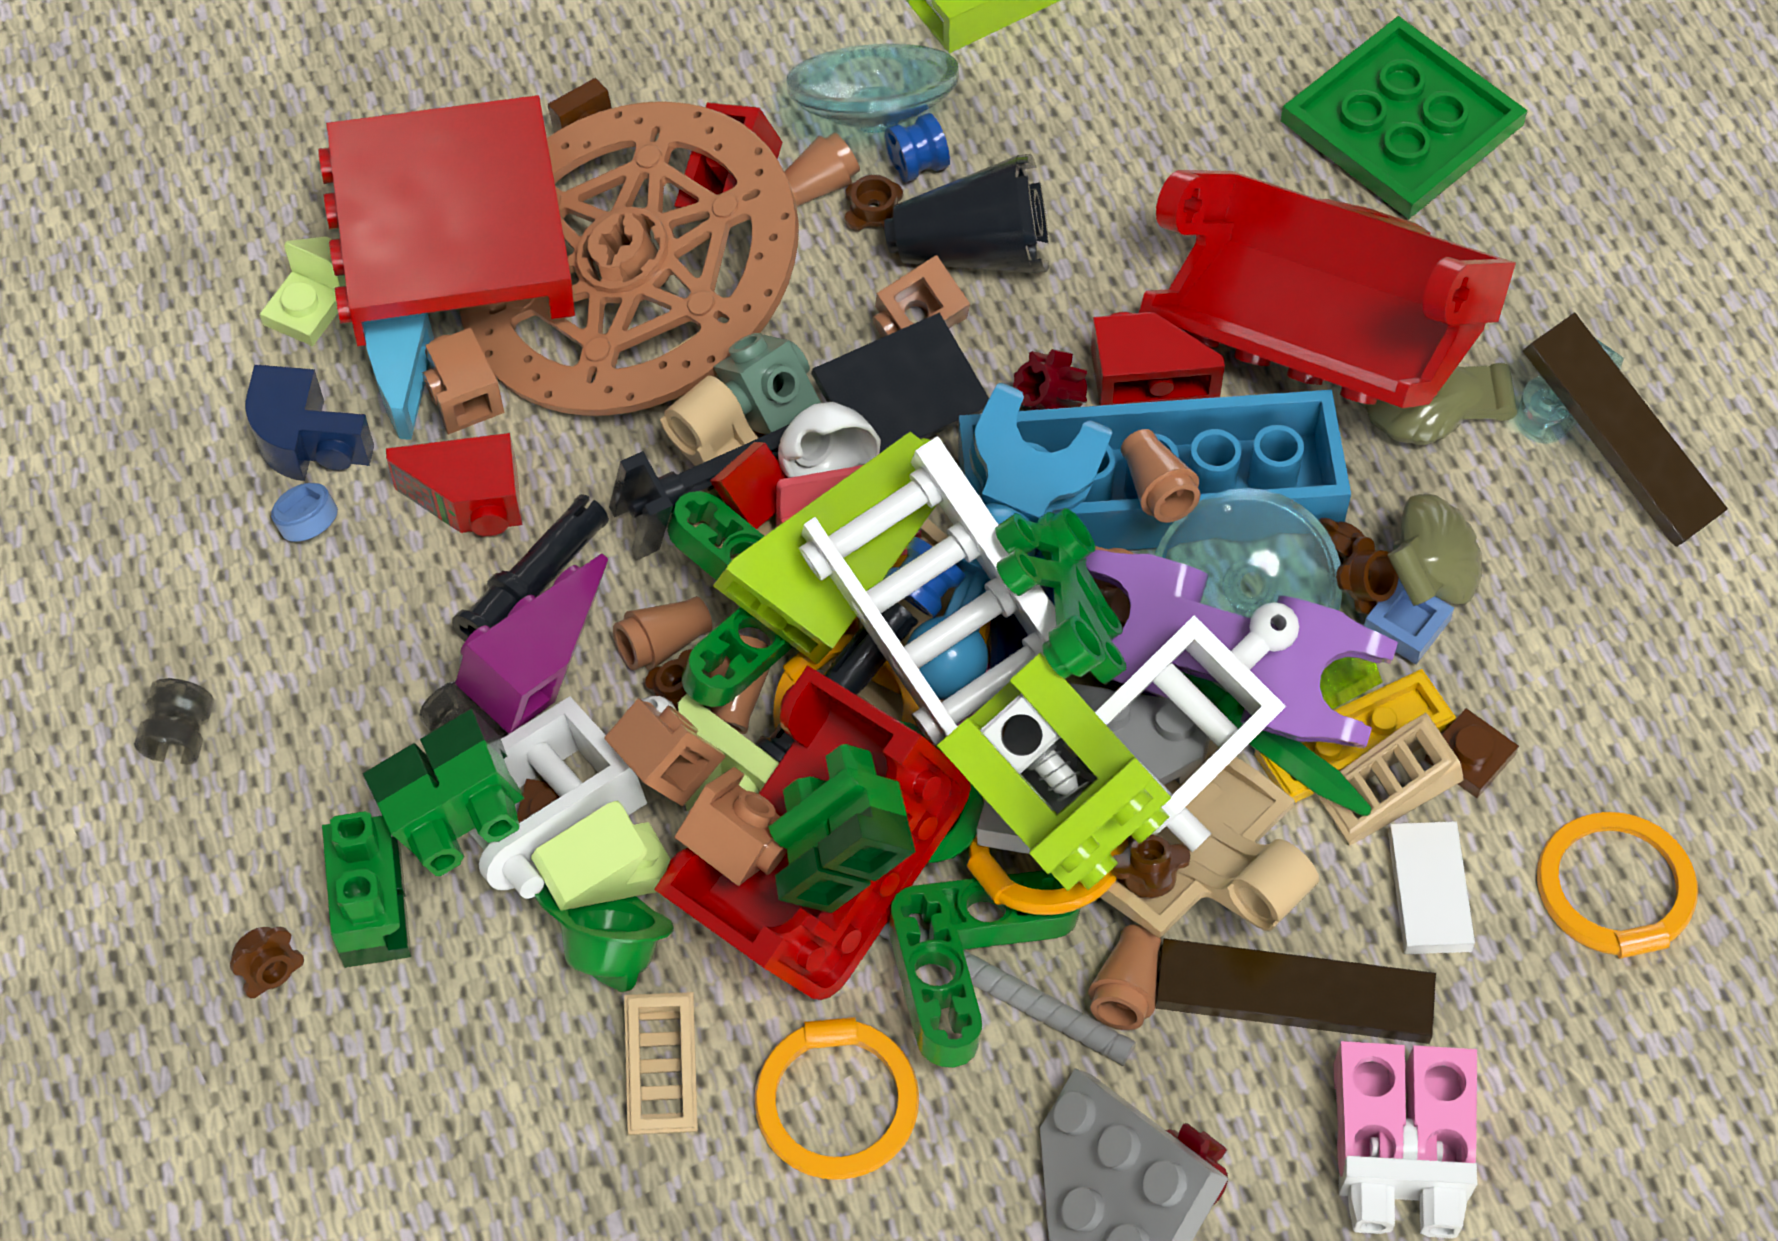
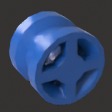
(917, 147)
(929, 596)

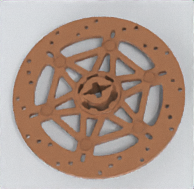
(636, 269)

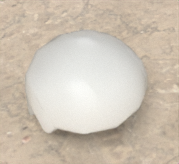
(826, 440)

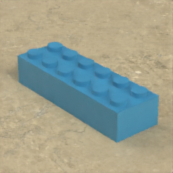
(1232, 442)

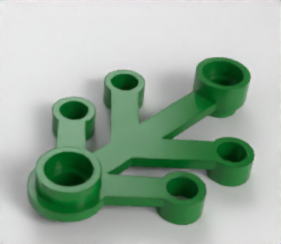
(1082, 615)

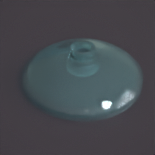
(873, 84)
(1257, 534)

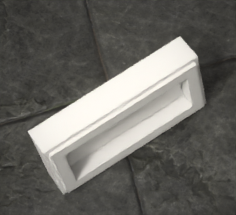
(1431, 888)

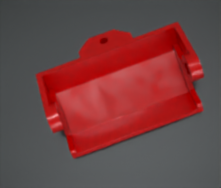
(1324, 287)

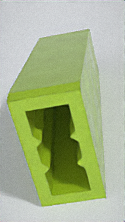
(780, 587)

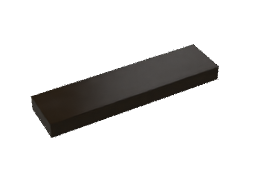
(1625, 430)
(1296, 991)

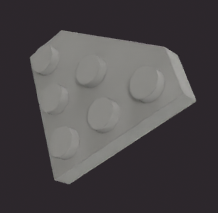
(1149, 728)
(1119, 1171)

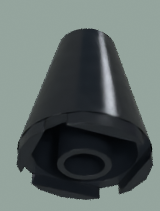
(975, 221)

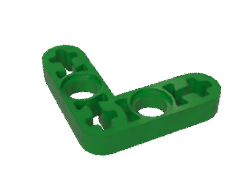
(699, 545)
(949, 934)

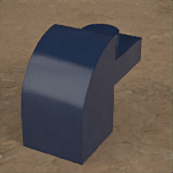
(292, 428)

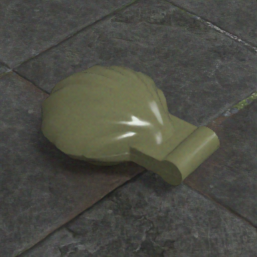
(1467, 394)
(1436, 552)

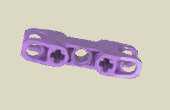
(1170, 593)

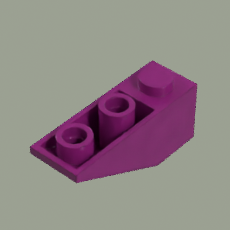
(525, 657)

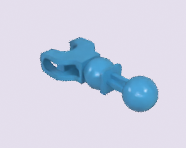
(1011, 481)

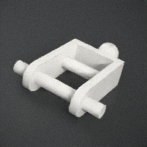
(1234, 674)
(540, 750)

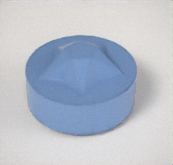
(304, 512)

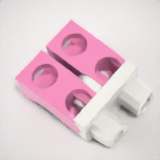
(1412, 1157)

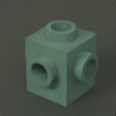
(768, 380)

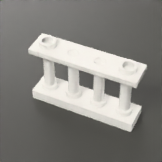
(970, 537)

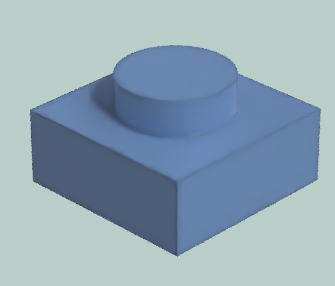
(1410, 625)

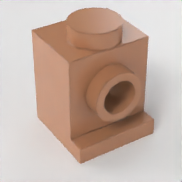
(924, 287)
(461, 381)
(664, 750)
(732, 829)

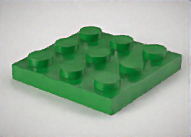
(1403, 116)

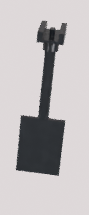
(897, 383)

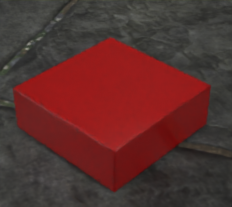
(750, 484)

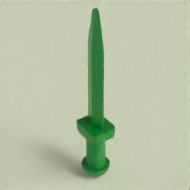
(1290, 754)

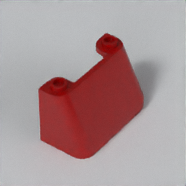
(799, 943)

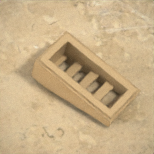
(1423, 787)
(650, 1008)

